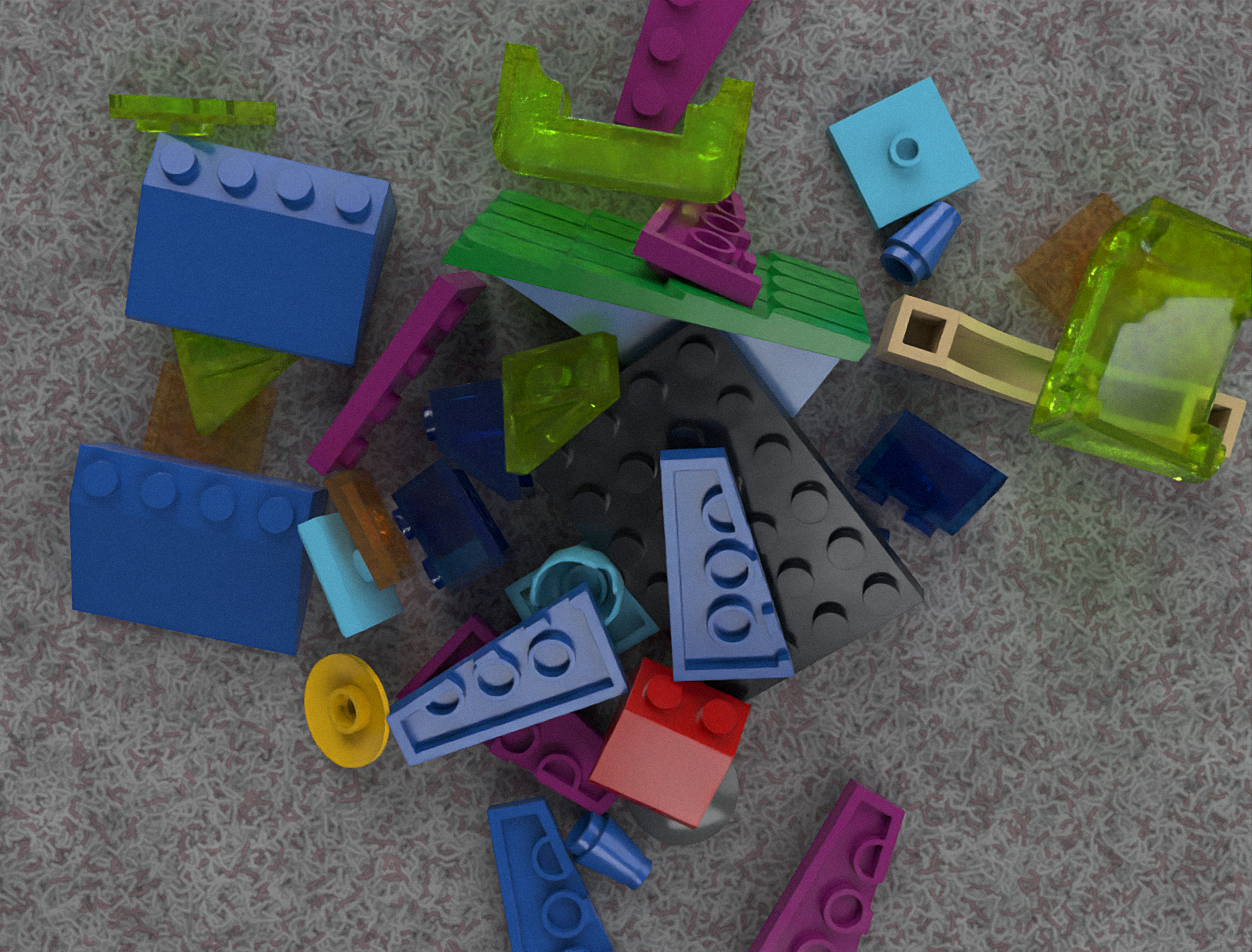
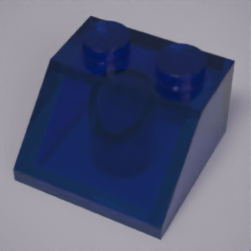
(470, 432)
(923, 475)
(451, 526)

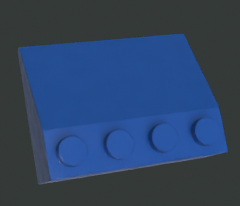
(258, 249)
(191, 546)

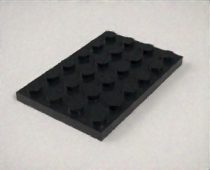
(815, 543)

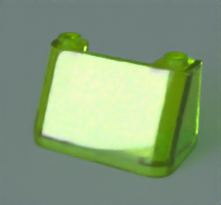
(543, 142)
(1150, 344)

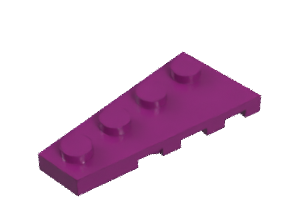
(673, 59)
(703, 247)
(399, 364)
(555, 750)
(836, 881)

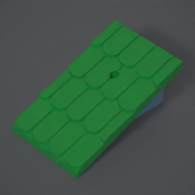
(591, 280)

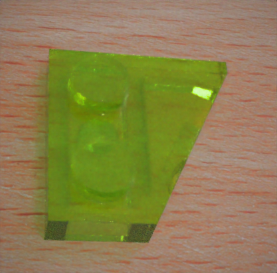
(192, 114)
(224, 375)
(555, 395)

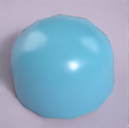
(570, 568)

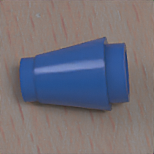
(919, 245)
(607, 849)

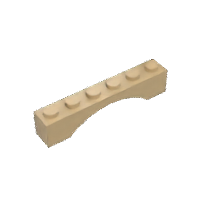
(988, 360)

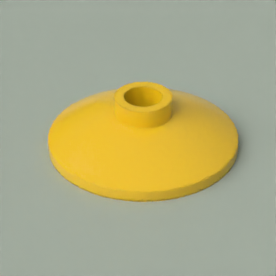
(346, 710)

